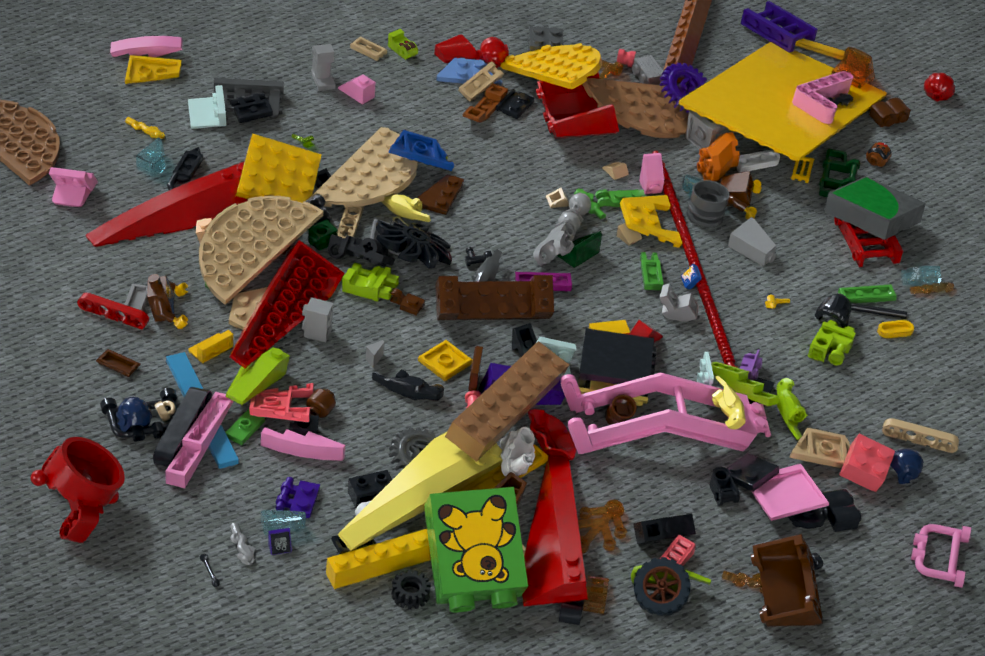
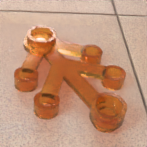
(612, 510)

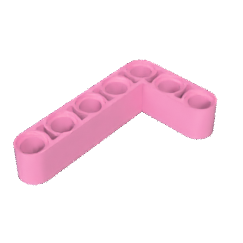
(813, 95)

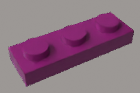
(561, 281)

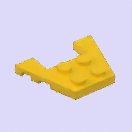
(642, 217)

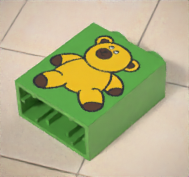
(475, 548)

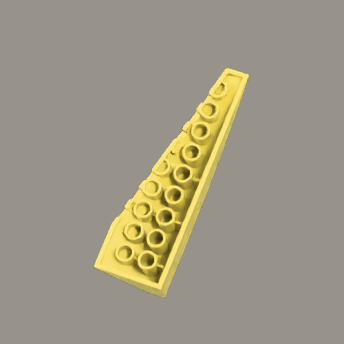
(436, 469)

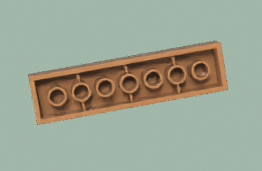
(506, 401)

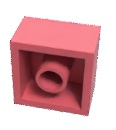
(867, 463)

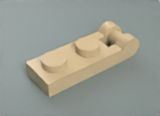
(480, 81)

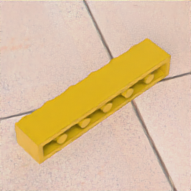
(378, 559)

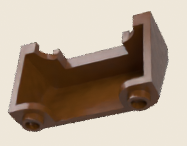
(788, 583)

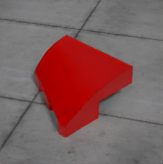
(455, 48)

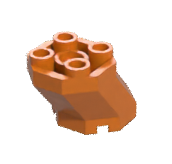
(718, 157)

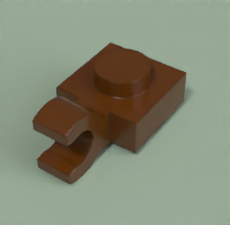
(408, 303)

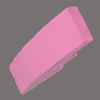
(151, 45)
(305, 446)

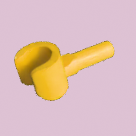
(772, 301)

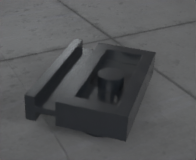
(515, 104)

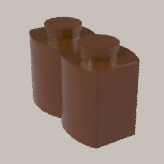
(889, 112)

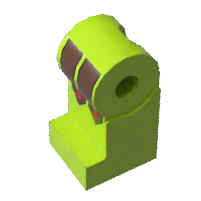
(401, 45)

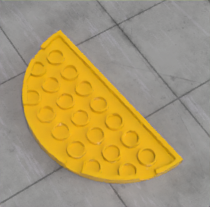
(558, 65)

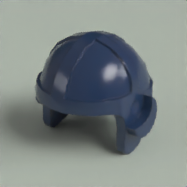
(133, 412)
(907, 465)

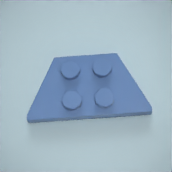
(461, 70)

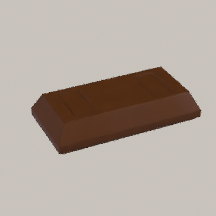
(118, 363)

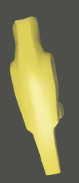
(406, 207)
(730, 405)

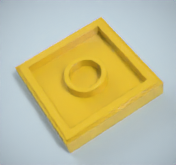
(445, 360)

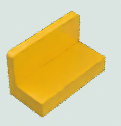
(212, 346)

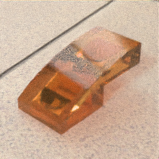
(596, 593)

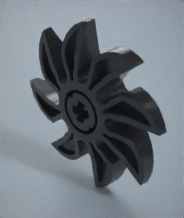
(413, 242)

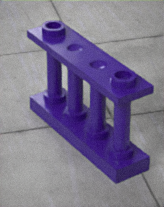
(774, 33)

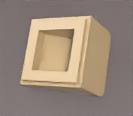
(616, 170)
(557, 199)
(627, 235)

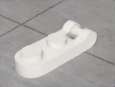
(758, 160)

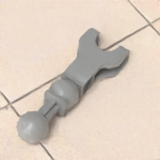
(560, 238)

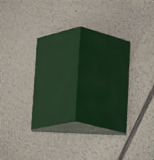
(584, 249)

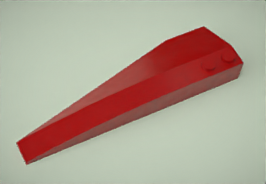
(280, 309)

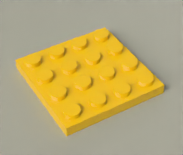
(278, 170)

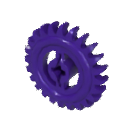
(691, 77)

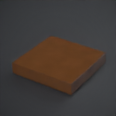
(475, 369)

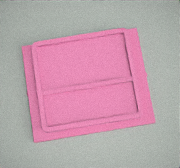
(789, 493)

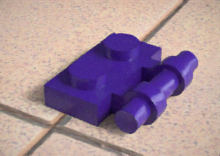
(304, 498)

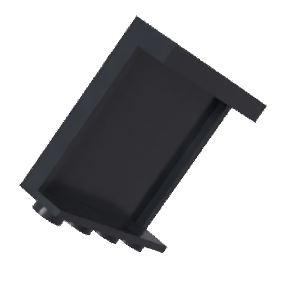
(616, 357)

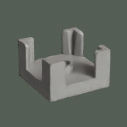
(701, 131)

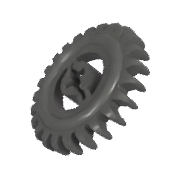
(407, 441)

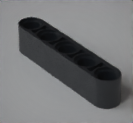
(184, 418)

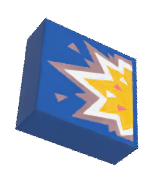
(691, 276)

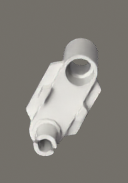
(517, 451)

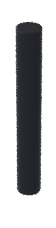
(879, 310)

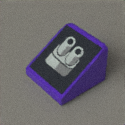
(279, 541)

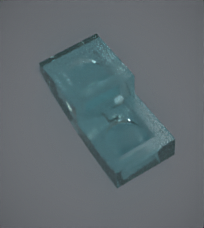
(917, 275)

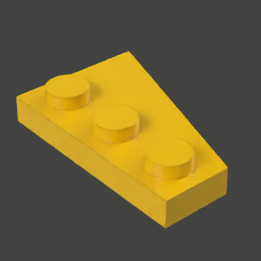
(151, 69)

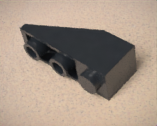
(664, 528)

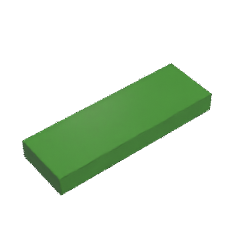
(869, 293)

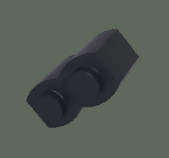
(841, 510)

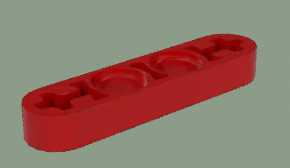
(134, 317)

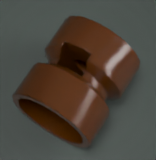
(620, 409)

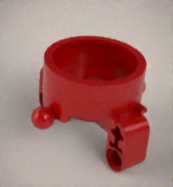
(86, 478)

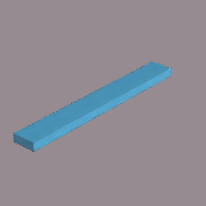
(186, 377)

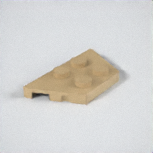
(244, 306)
(821, 448)

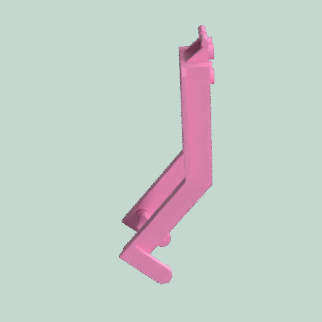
(663, 421)

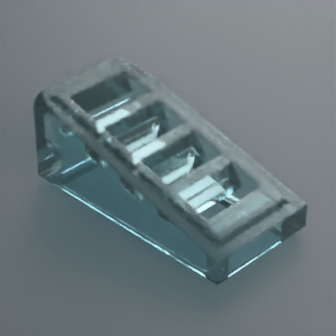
(277, 520)

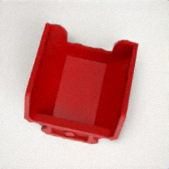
(574, 113)

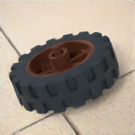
(669, 567)

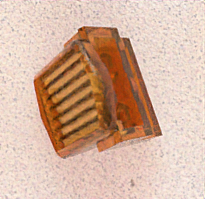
(858, 64)

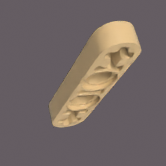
(350, 219)
(921, 433)

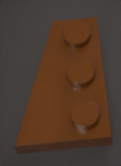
(442, 194)

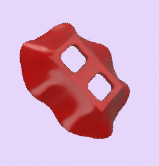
(556, 434)

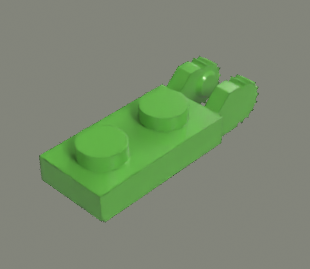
(613, 198)
(651, 272)

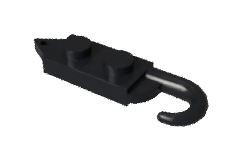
(186, 167)

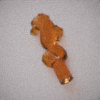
(935, 287)
(740, 579)

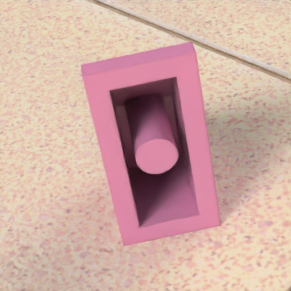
(359, 88)
(652, 173)

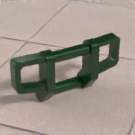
(846, 167)

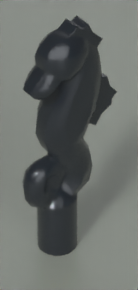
(843, 99)

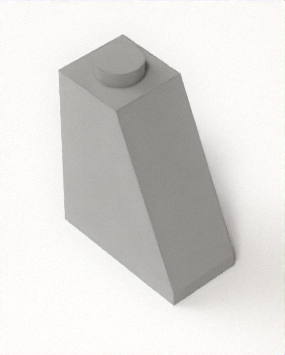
(753, 242)

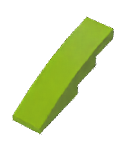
(739, 382)

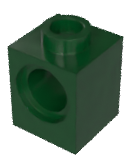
(320, 234)

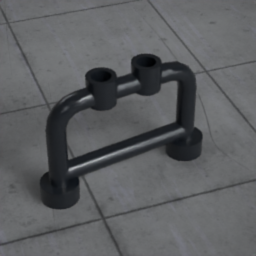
(138, 432)

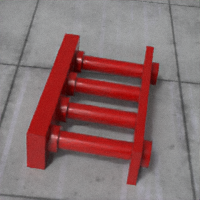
(892, 247)

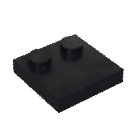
(752, 471)

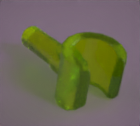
(306, 142)

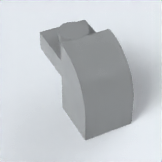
(678, 308)

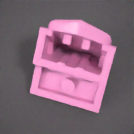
(72, 186)

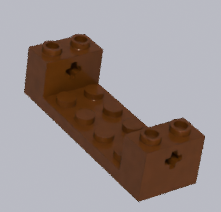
(494, 299)

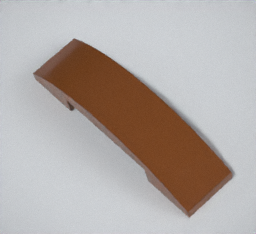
(487, 105)

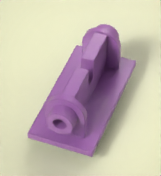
(752, 363)

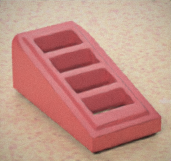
(683, 547)

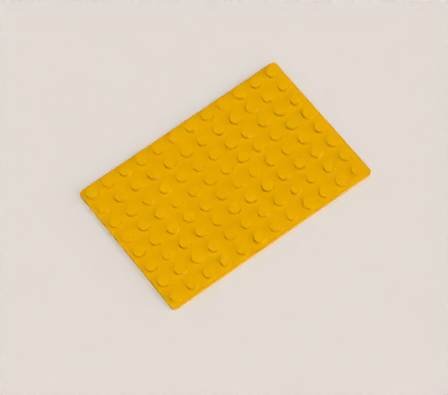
(758, 98)

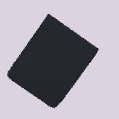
(322, 177)

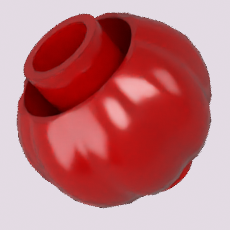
(493, 50)
(939, 86)

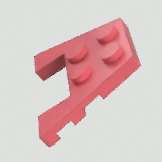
(277, 403)

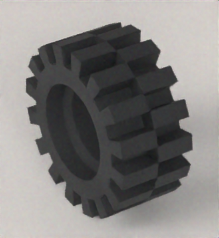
(411, 580)

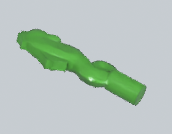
(595, 208)

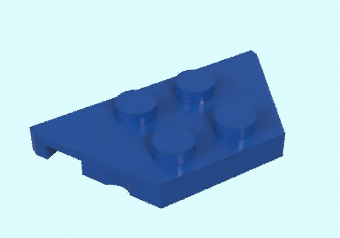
(420, 149)

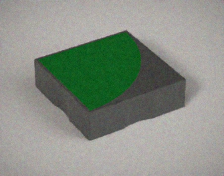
(874, 207)

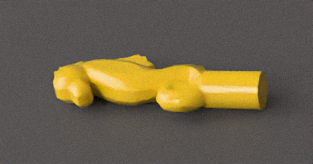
(153, 131)

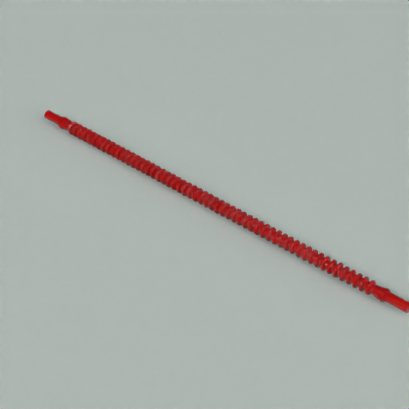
(702, 286)

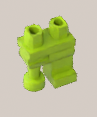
(369, 283)
(832, 337)

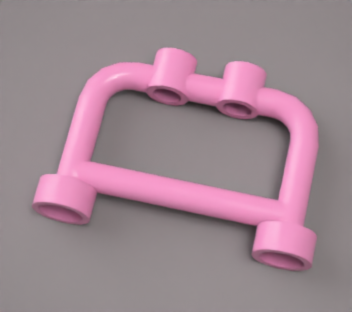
(919, 553)

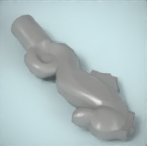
(246, 551)

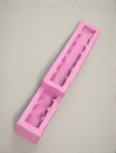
(197, 440)

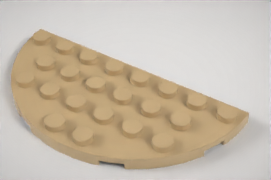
(369, 174)
(248, 239)

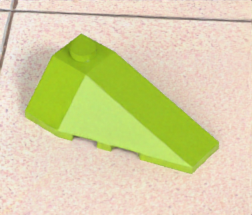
(258, 376)

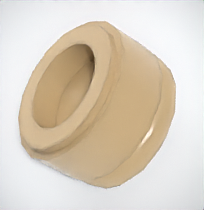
(160, 407)

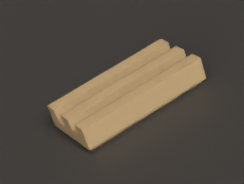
(367, 50)

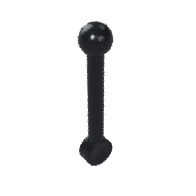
(204, 558)

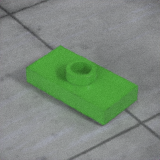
(244, 427)

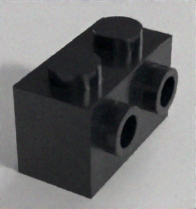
(367, 486)

